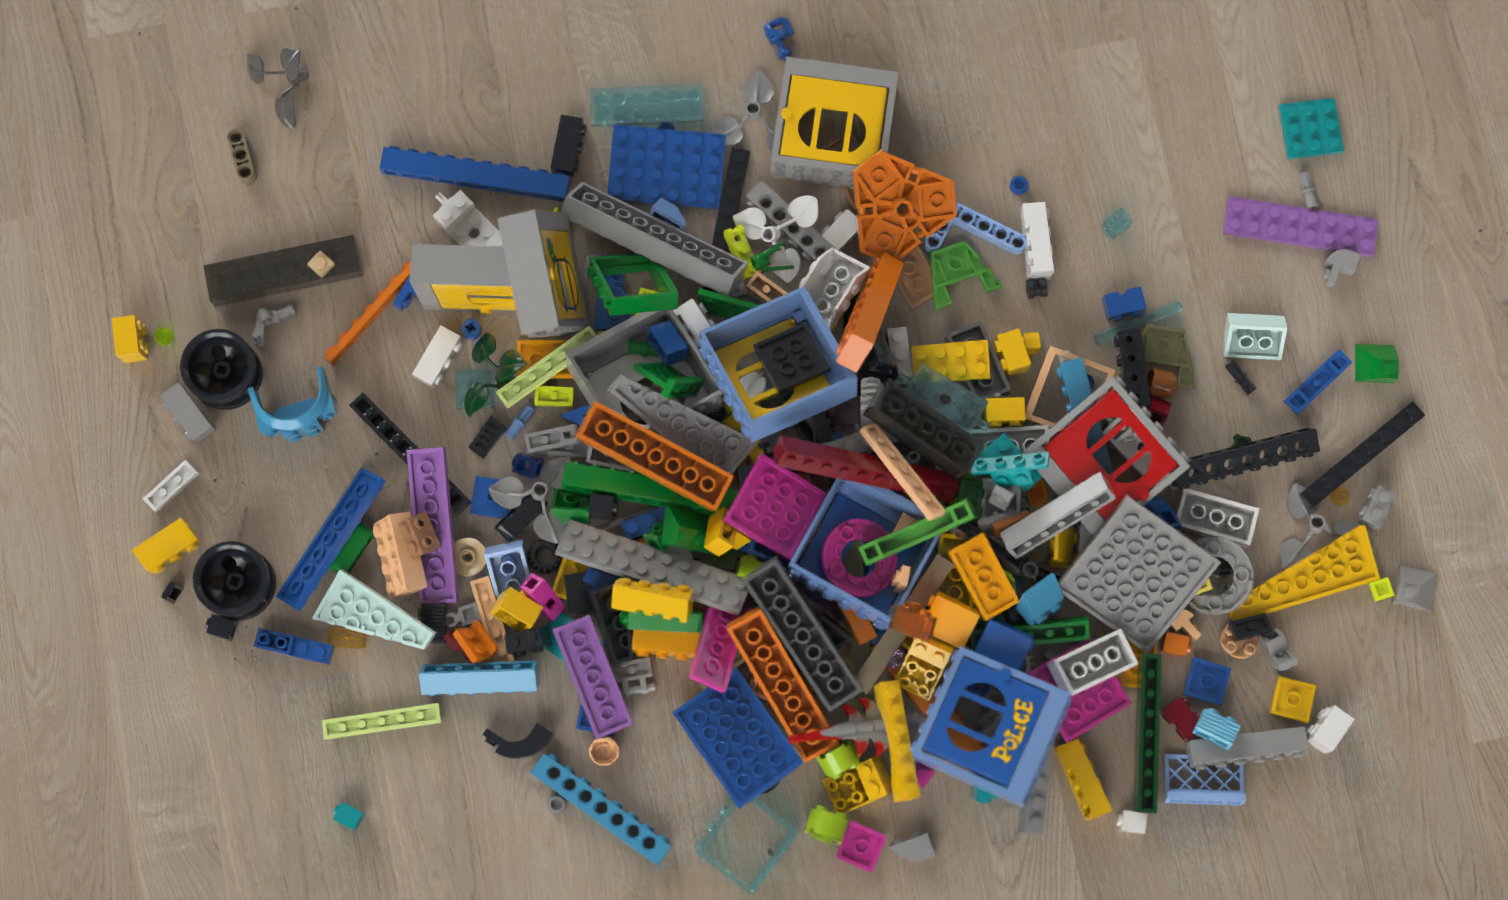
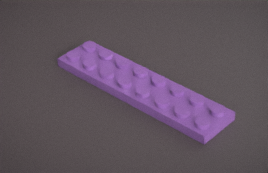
(1300, 226)
(431, 494)

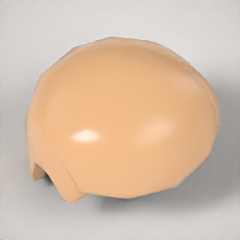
(604, 751)

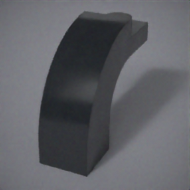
(526, 748)

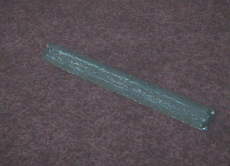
(1139, 322)

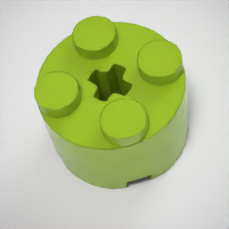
(839, 759)
(826, 825)

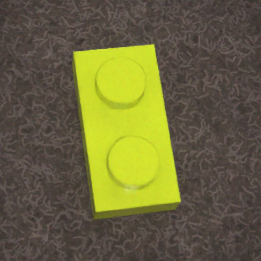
(554, 396)

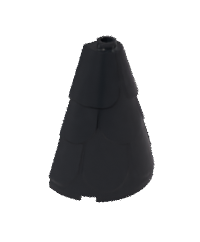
(879, 361)

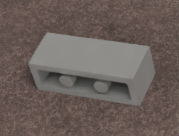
(186, 413)

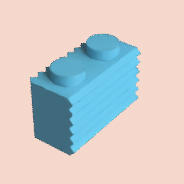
(1217, 728)

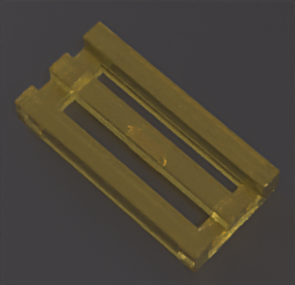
(348, 638)

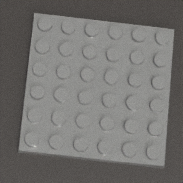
(1137, 574)

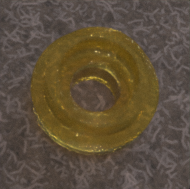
(1345, 496)

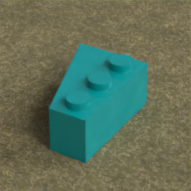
(1005, 447)

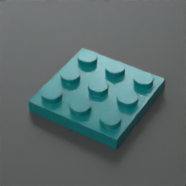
(1310, 128)

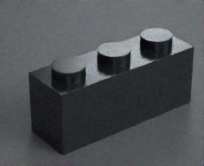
(568, 145)

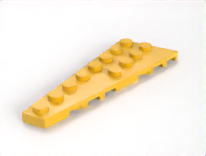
(1331, 569)

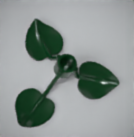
(508, 365)

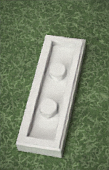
(171, 486)

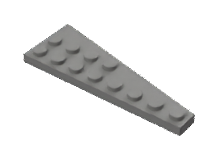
(684, 426)

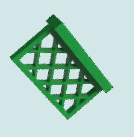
(723, 305)
(670, 379)

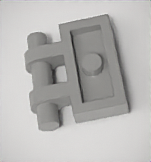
(631, 671)

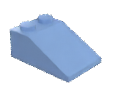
(507, 565)

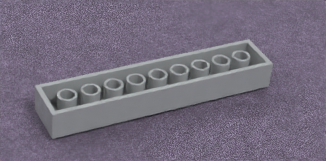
(654, 239)

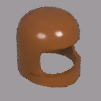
(1163, 384)

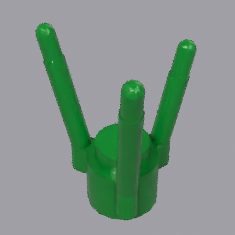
(762, 260)

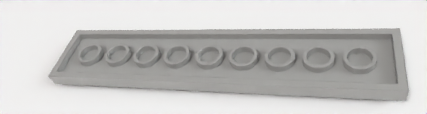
(644, 562)

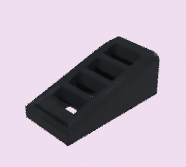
(482, 433)
(172, 592)

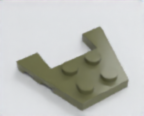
(1168, 347)

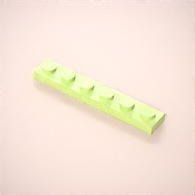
(542, 370)
(381, 721)

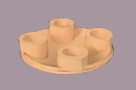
(1239, 649)

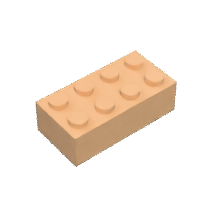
(402, 572)

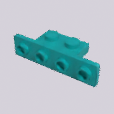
(1012, 469)

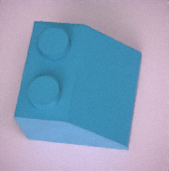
(1040, 600)

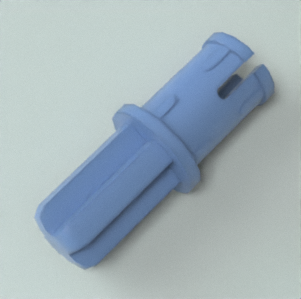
(519, 422)

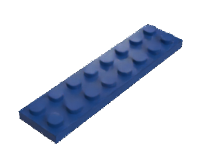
(330, 539)

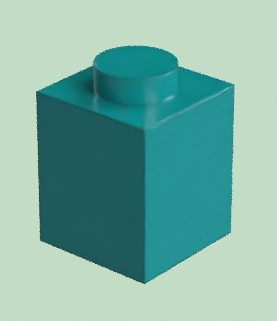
(348, 816)

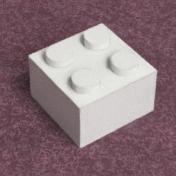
(1329, 729)

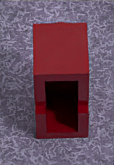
(1181, 715)

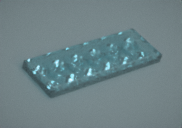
(646, 105)

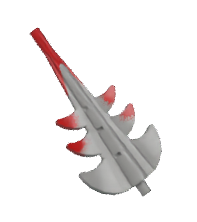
(865, 727)

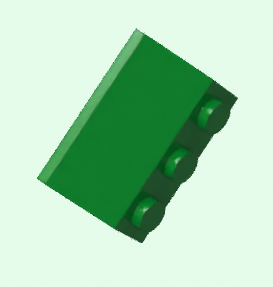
(685, 530)

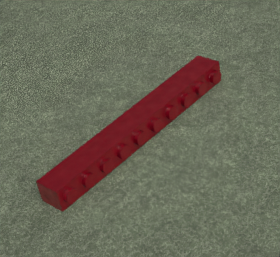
(856, 467)

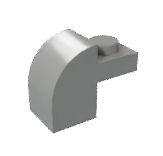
(1340, 261)
(1003, 496)
(1277, 650)

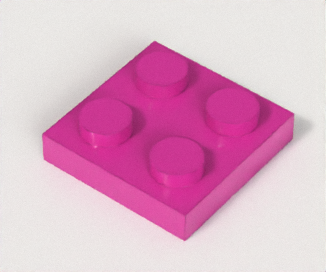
(861, 846)

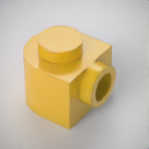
(1032, 343)

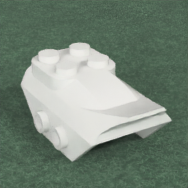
(833, 283)

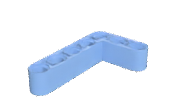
(973, 227)

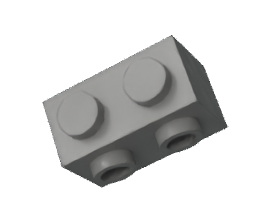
(1377, 507)

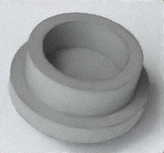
(557, 804)

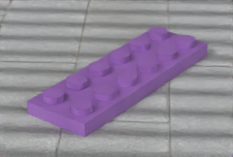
(592, 676)

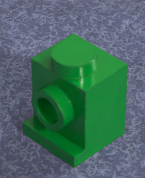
(654, 536)

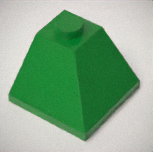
(1376, 363)
(570, 506)

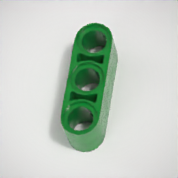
(353, 549)

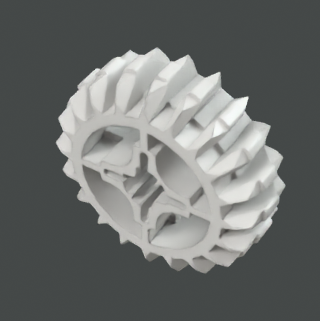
(868, 389)

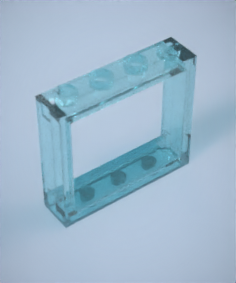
(715, 827)

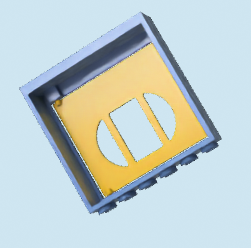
(734, 338)

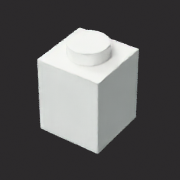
(1132, 822)

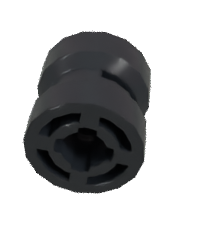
(1036, 288)

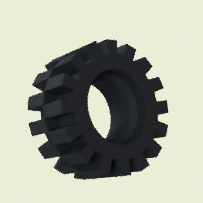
(536, 564)

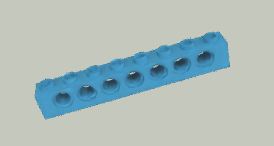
(542, 772)

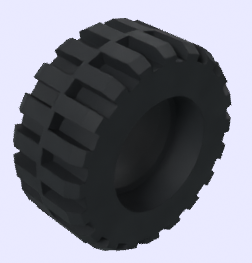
(819, 431)

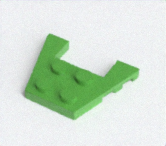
(955, 265)

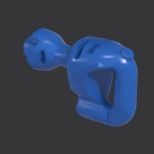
(777, 36)

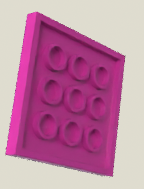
(775, 507)
(1089, 705)

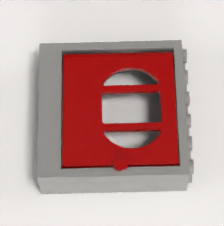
(1074, 458)

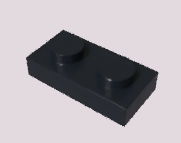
(1250, 627)

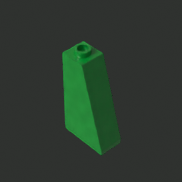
(640, 621)

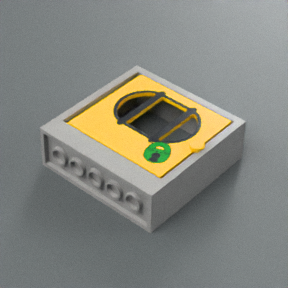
(543, 273)

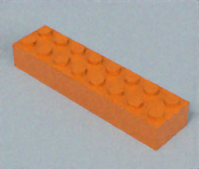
(868, 312)
(654, 456)
(780, 680)

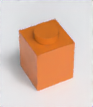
(1175, 644)

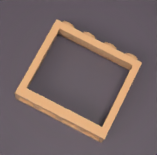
(1042, 377)

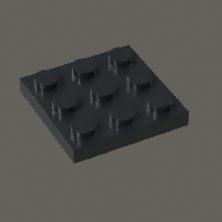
(792, 358)

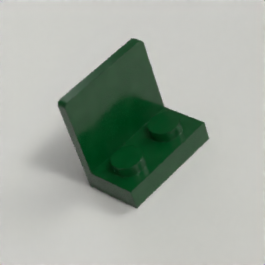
(974, 492)

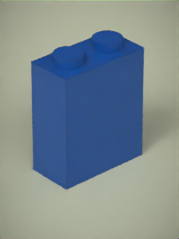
(1004, 643)

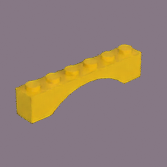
(903, 772)

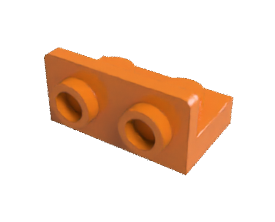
(476, 642)

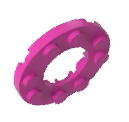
(835, 571)

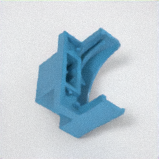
(298, 418)

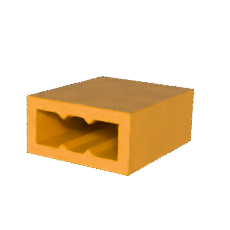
(954, 619)

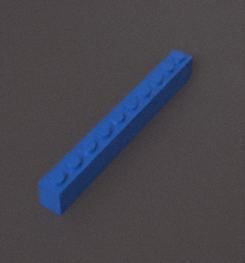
(474, 174)

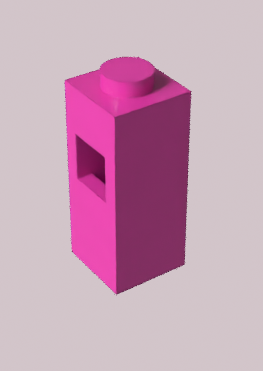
(541, 593)

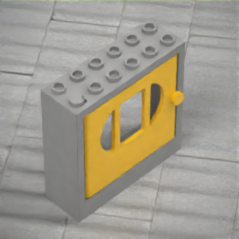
(833, 88)
(461, 278)

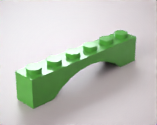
(917, 533)

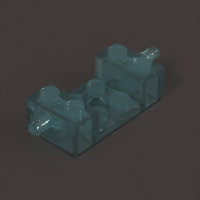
(964, 406)

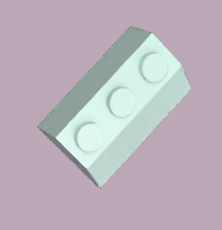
(1254, 336)

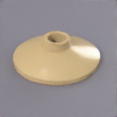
(471, 547)

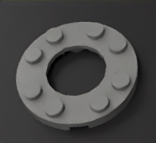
(1242, 582)

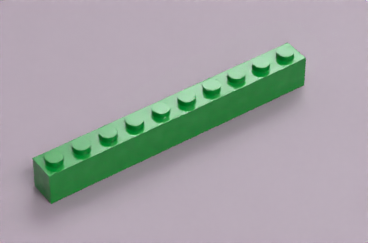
(631, 487)

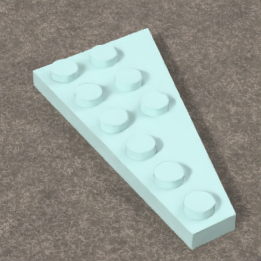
(366, 611)

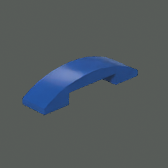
(1318, 381)

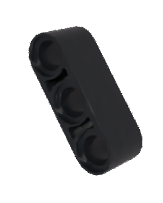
(519, 518)

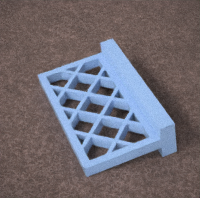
(1199, 796)

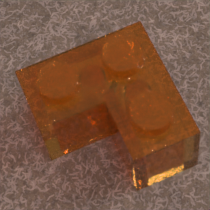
(913, 621)

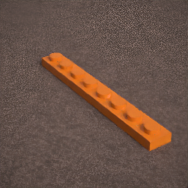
(372, 311)

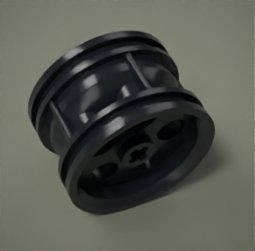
(201, 351)
(212, 565)

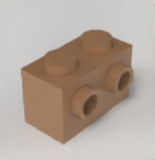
(419, 535)

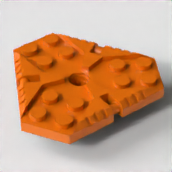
(884, 185)

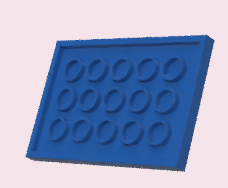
(666, 165)
(738, 739)

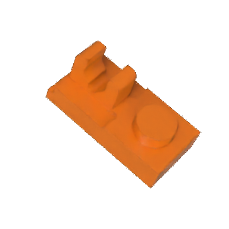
(1037, 494)

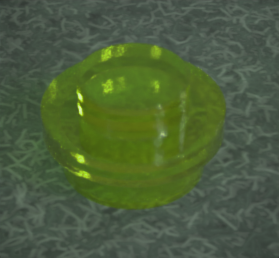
(163, 336)

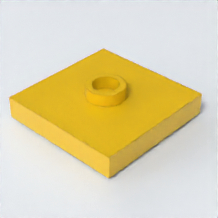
(1292, 699)

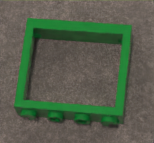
(632, 263)

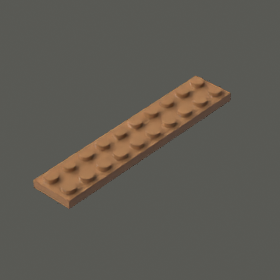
(915, 276)

